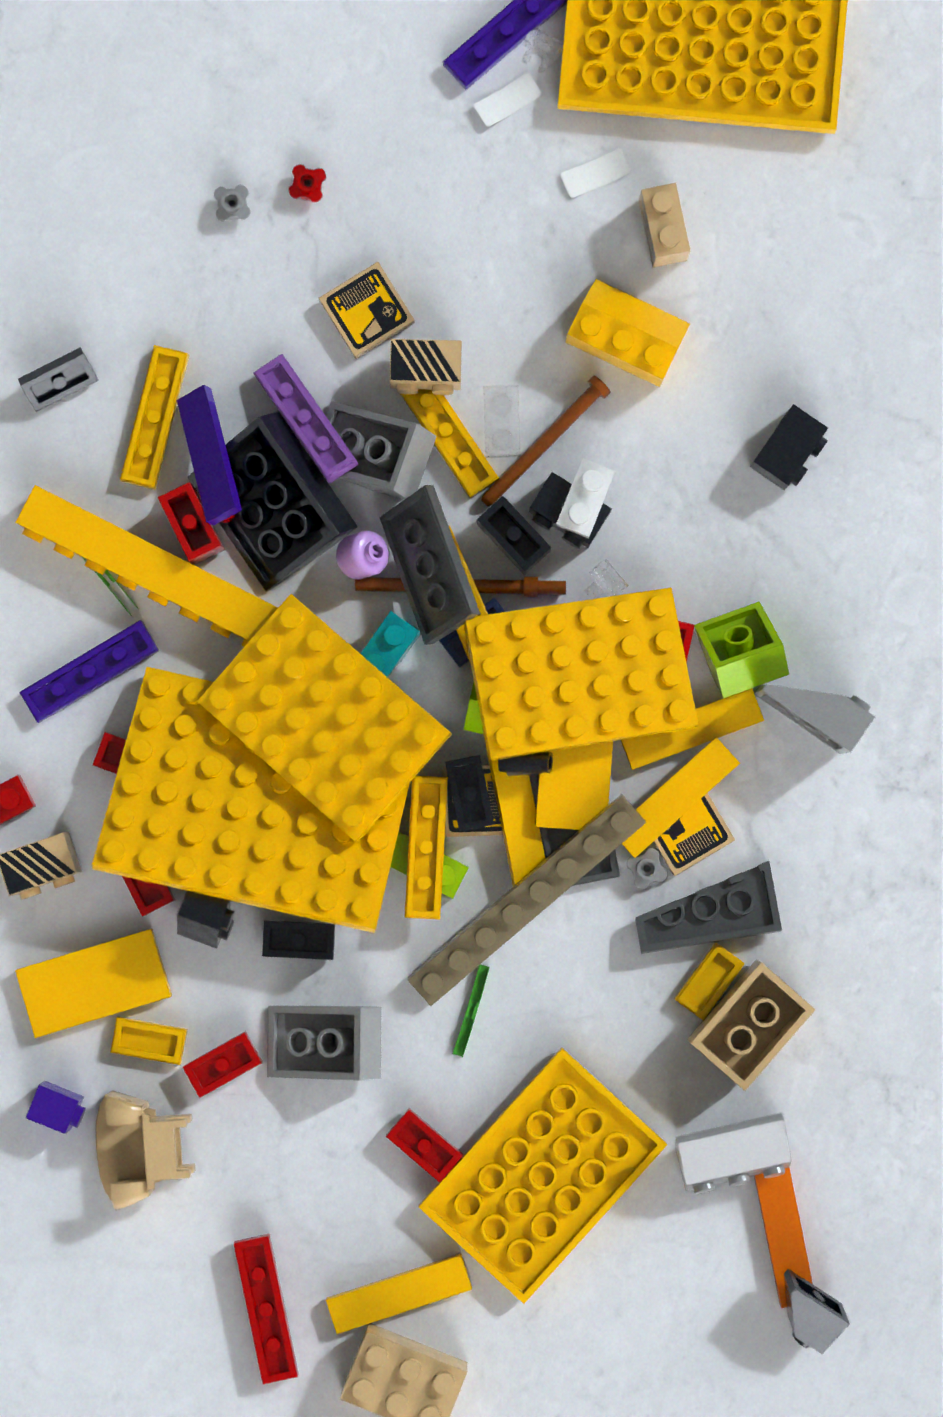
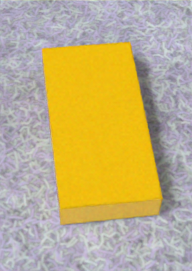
(709, 981)
(148, 1040)

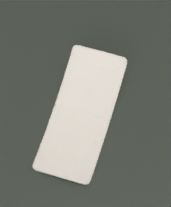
(507, 100)
(595, 173)

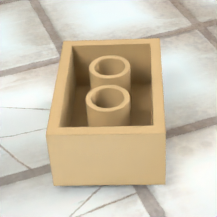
(751, 1024)
(402, 1377)

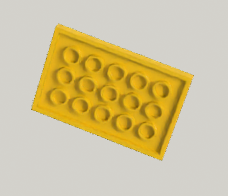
(580, 673)
(324, 718)
(542, 1175)

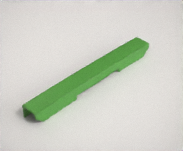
(471, 1011)

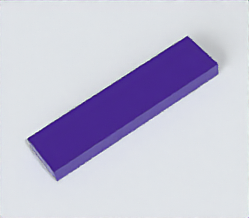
(498, 38)
(209, 455)
(89, 671)

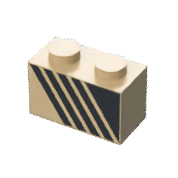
(664, 225)
(425, 366)
(39, 864)

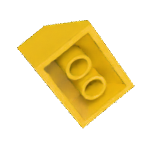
(627, 332)

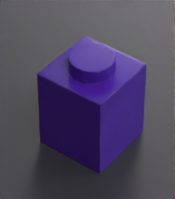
(56, 1108)

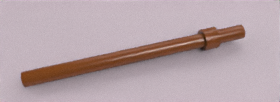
(529, 586)

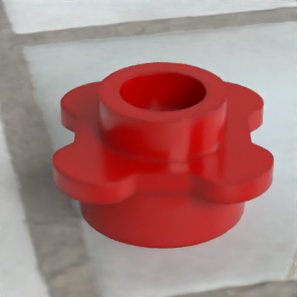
(311, 192)

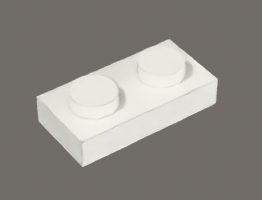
(585, 498)

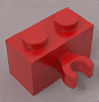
(190, 525)

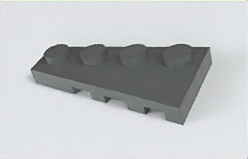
(725, 911)

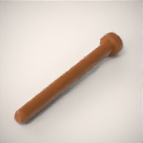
(596, 389)

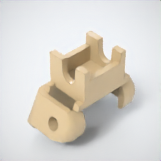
(137, 1148)

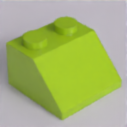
(742, 649)

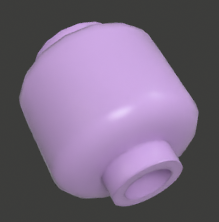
(362, 555)

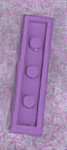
(305, 418)

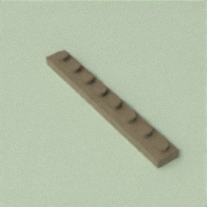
(526, 899)

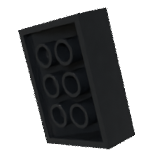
(284, 501)

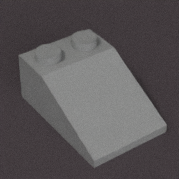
(388, 449)
(827, 716)
(324, 1042)

